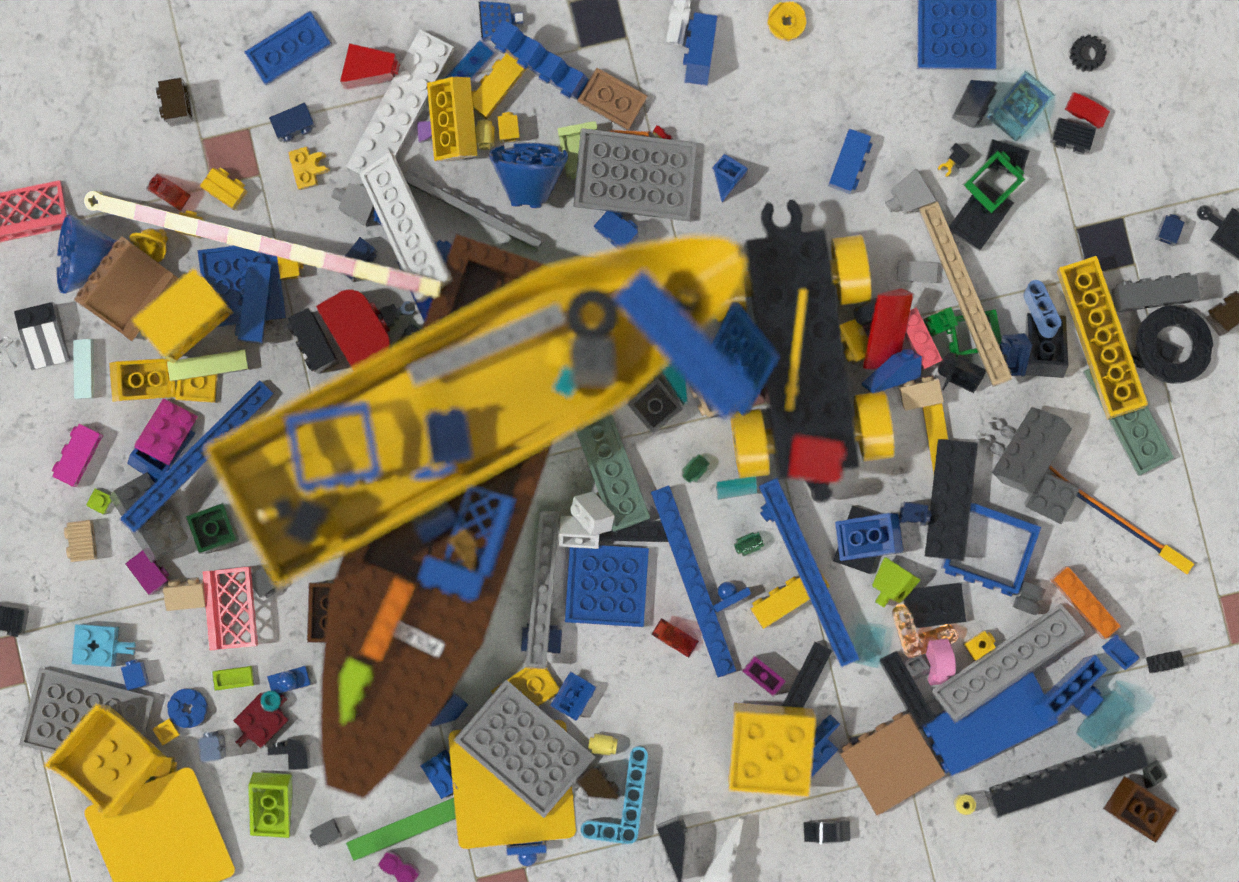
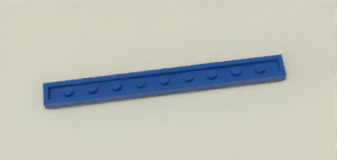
(195, 457)
(808, 572)
(693, 581)

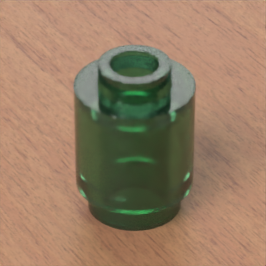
(695, 469)
(748, 544)

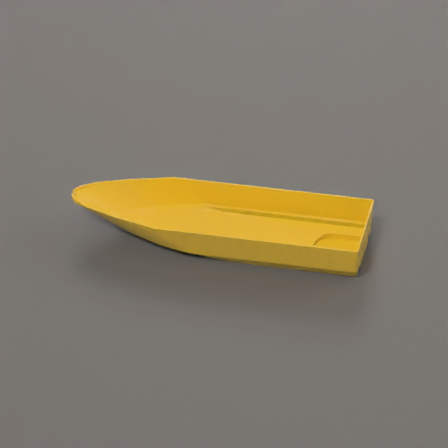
(504, 397)

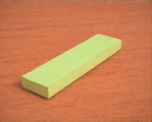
(208, 365)

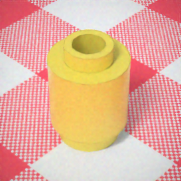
(484, 134)
(603, 744)
(958, 804)

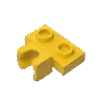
(306, 167)

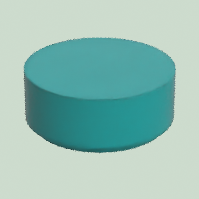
(270, 701)

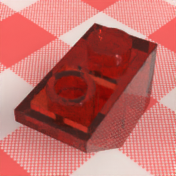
(168, 192)
(674, 637)

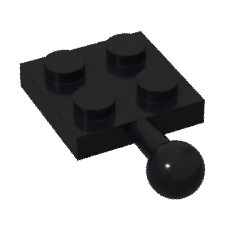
(1227, 233)

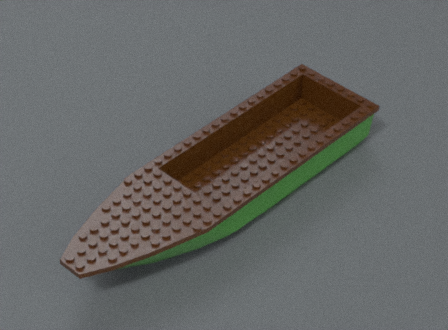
(410, 682)

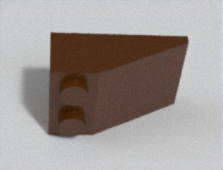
(1139, 809)

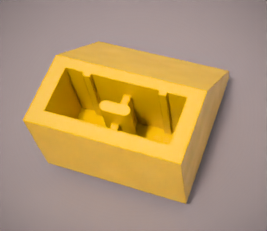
(854, 341)

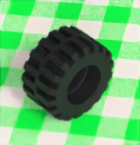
(587, 297)

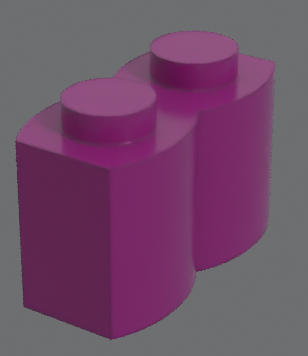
(394, 865)

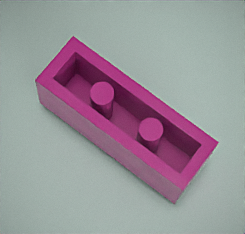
(76, 455)

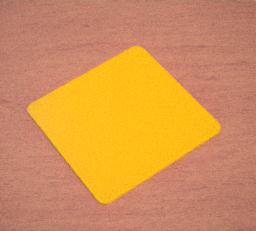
(495, 815)
(163, 834)

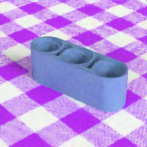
(1042, 300)

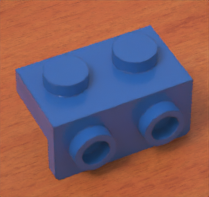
(573, 696)
(439, 773)

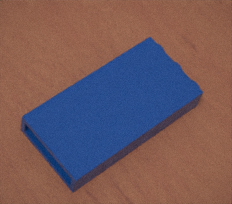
(989, 728)

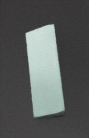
(83, 369)

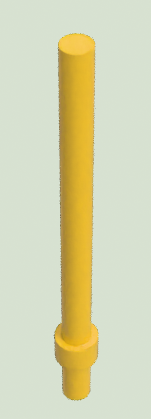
(791, 388)

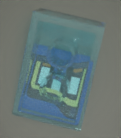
(1020, 106)

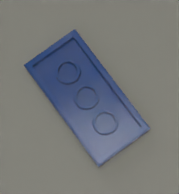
(287, 47)

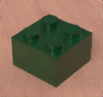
(212, 528)

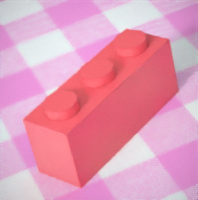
(921, 341)

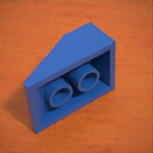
(155, 468)
(869, 536)

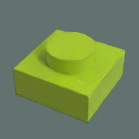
(99, 501)

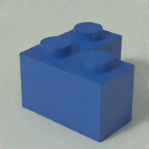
(615, 230)

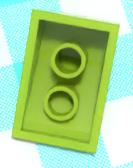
(270, 804)

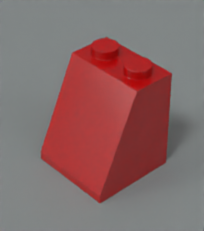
(368, 67)
(816, 460)

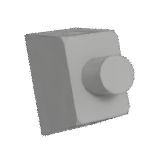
(910, 194)
(355, 203)

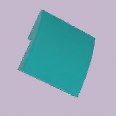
(736, 487)

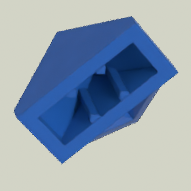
(728, 175)

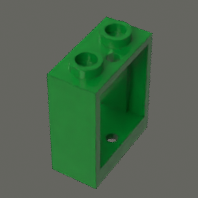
(1016, 171)
(994, 324)

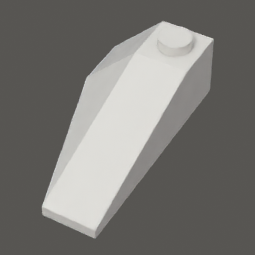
(721, 865)

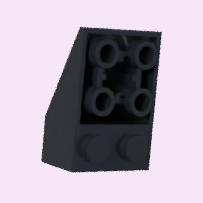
(975, 102)

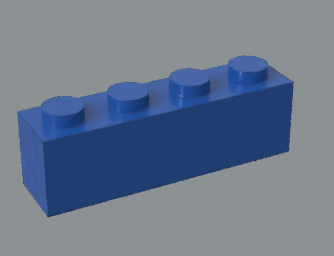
(254, 303)
(1069, 688)

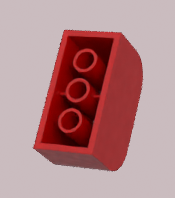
(355, 326)

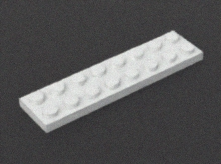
(402, 101)
(403, 221)

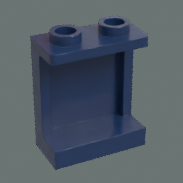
(448, 436)

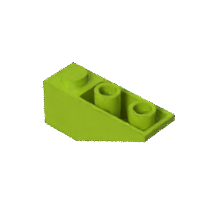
(352, 681)

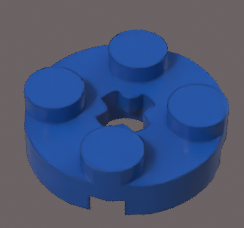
(198, 711)

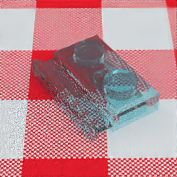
(868, 644)

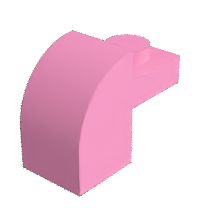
(941, 660)

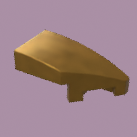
(465, 547)

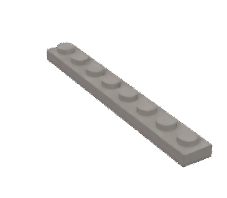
(478, 213)
(486, 344)
(542, 590)

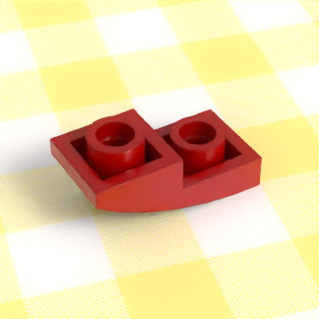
(1087, 109)

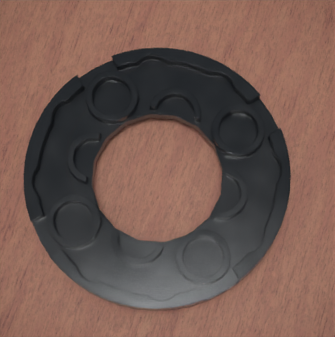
(1198, 333)

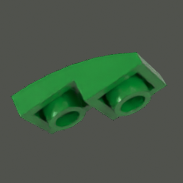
(940, 322)

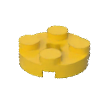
(786, 10)

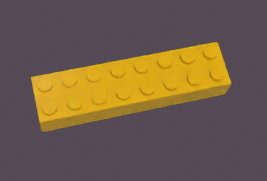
(1102, 337)

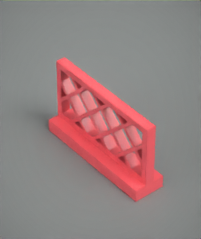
(33, 226)
(215, 608)

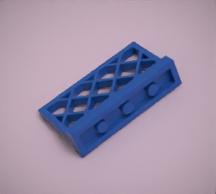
(497, 532)

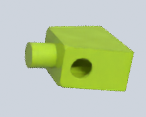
(893, 582)

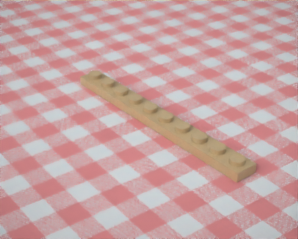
(965, 294)

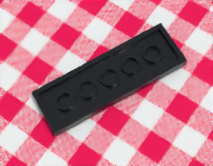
(951, 500)

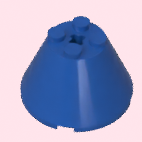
(528, 171)
(80, 252)

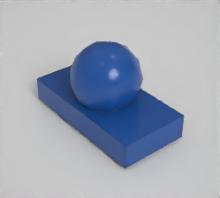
(728, 593)
(1120, 652)
(289, 680)
(527, 851)

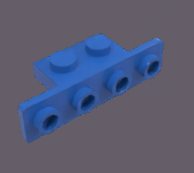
(822, 747)

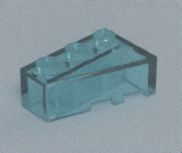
(1107, 716)

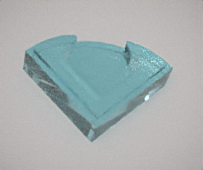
(36, 212)

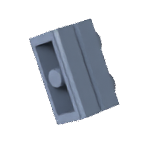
(212, 747)

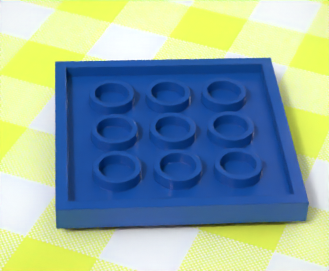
(956, 34)
(223, 271)
(745, 350)
(607, 586)

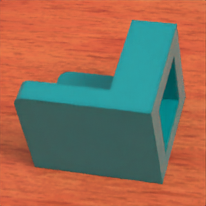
(563, 383)

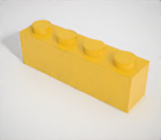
(496, 85)
(781, 601)

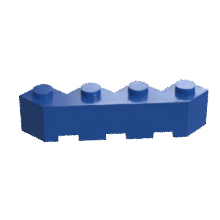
(535, 57)

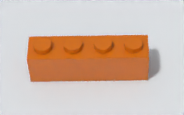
(1085, 602)
(388, 619)

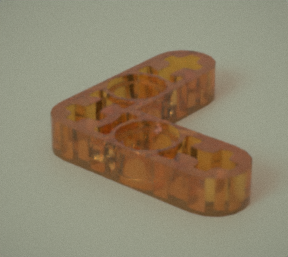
(913, 638)

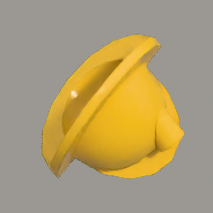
(151, 242)

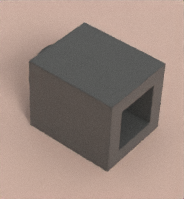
(263, 583)
(325, 833)

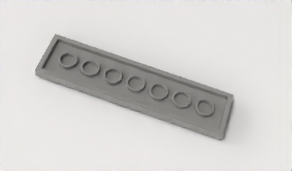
(1008, 663)

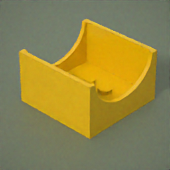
(182, 316)
(771, 749)
(106, 760)

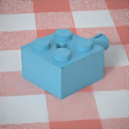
(108, 645)

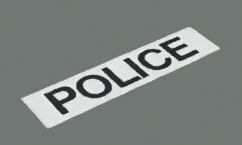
(419, 639)

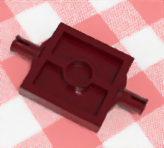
(260, 724)

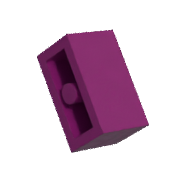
(148, 574)
(763, 675)

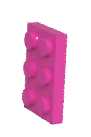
(166, 431)

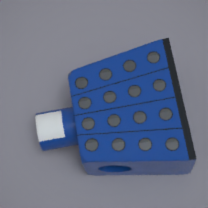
(491, 16)

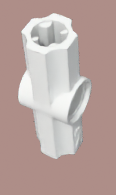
(678, 21)

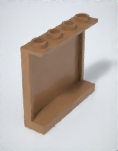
(124, 287)
(891, 763)

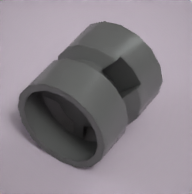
(1029, 597)

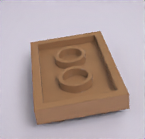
(612, 99)

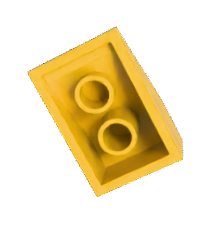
(140, 380)

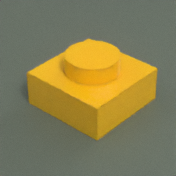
(166, 731)

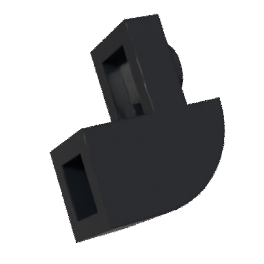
(297, 753)
(827, 832)

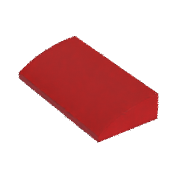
(888, 327)

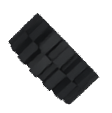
(1087, 65)
(1165, 661)

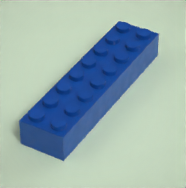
(684, 345)

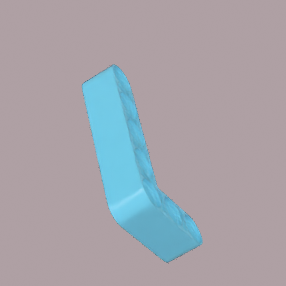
(628, 804)

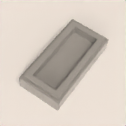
(917, 271)

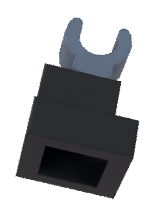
(391, 314)

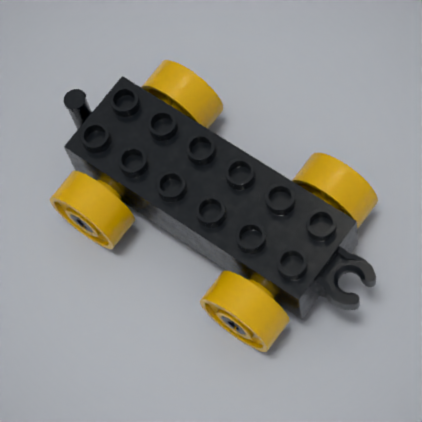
(822, 407)

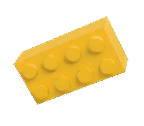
(452, 119)

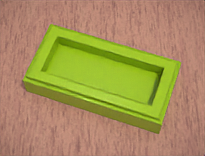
(233, 678)

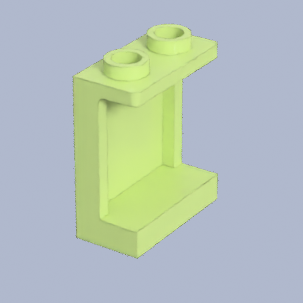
(569, 141)

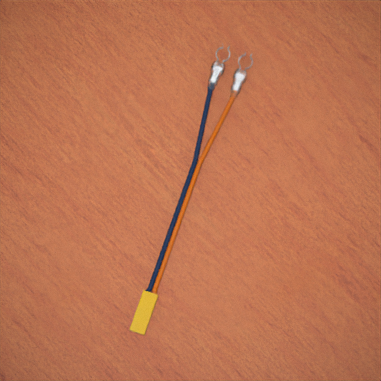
(1166, 552)

